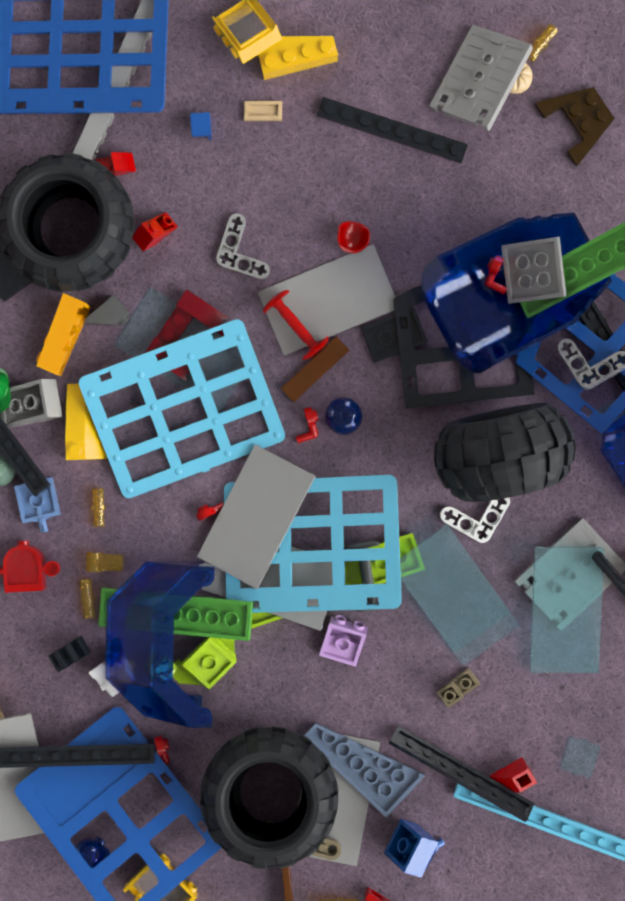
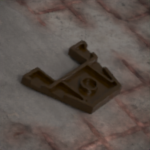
(586, 114)

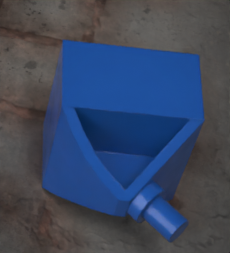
(412, 848)

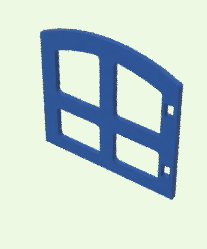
(570, 393)

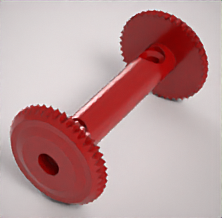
(295, 324)

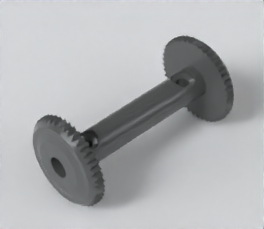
(365, 569)

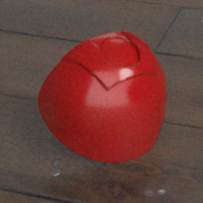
(353, 236)

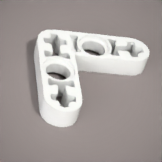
(475, 525)

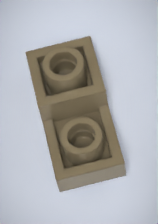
(458, 687)

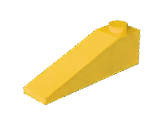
(81, 434)

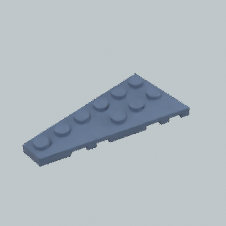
(373, 774)

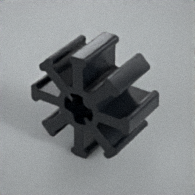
(69, 654)

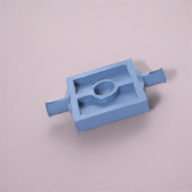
(37, 508)

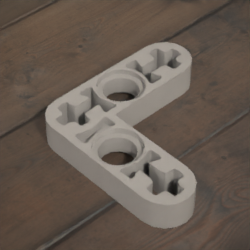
(232, 251)
(585, 370)

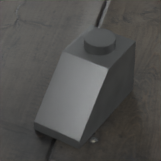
(109, 314)

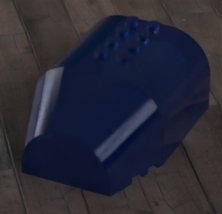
(479, 320)

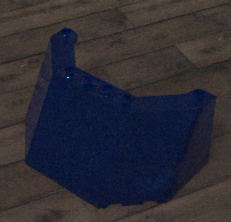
(143, 639)

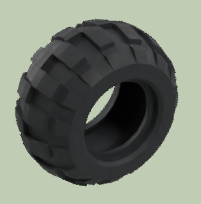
(35, 191)
(505, 452)
(256, 841)

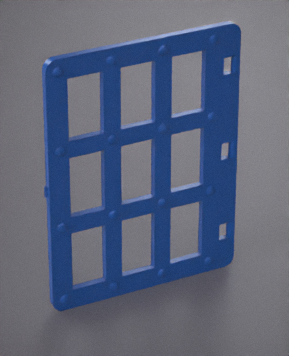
(95, 100)

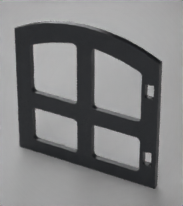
(411, 358)

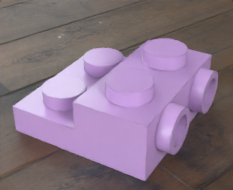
(343, 640)

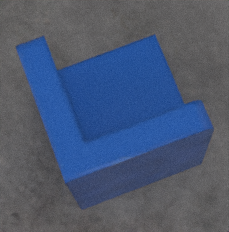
(201, 125)

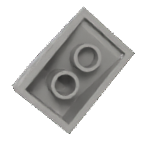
(33, 403)

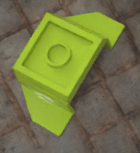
(206, 662)

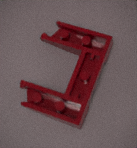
(187, 308)

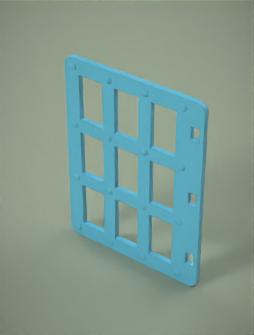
(180, 353)
(335, 596)

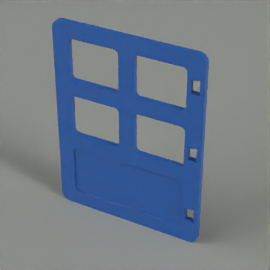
(71, 796)

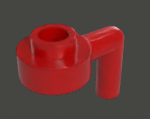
(494, 266)
(311, 418)
(206, 511)
(162, 746)

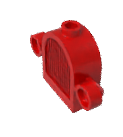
(26, 569)

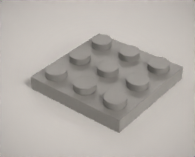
(534, 270)

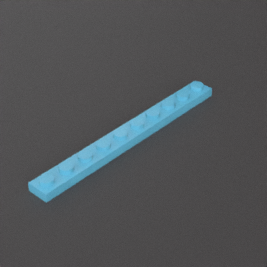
(556, 825)

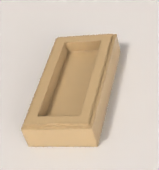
(262, 110)

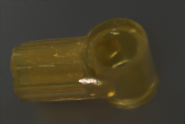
(104, 562)

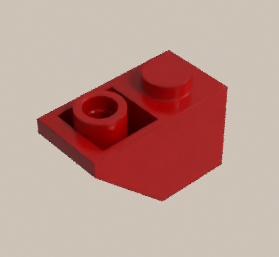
(154, 231)
(515, 776)

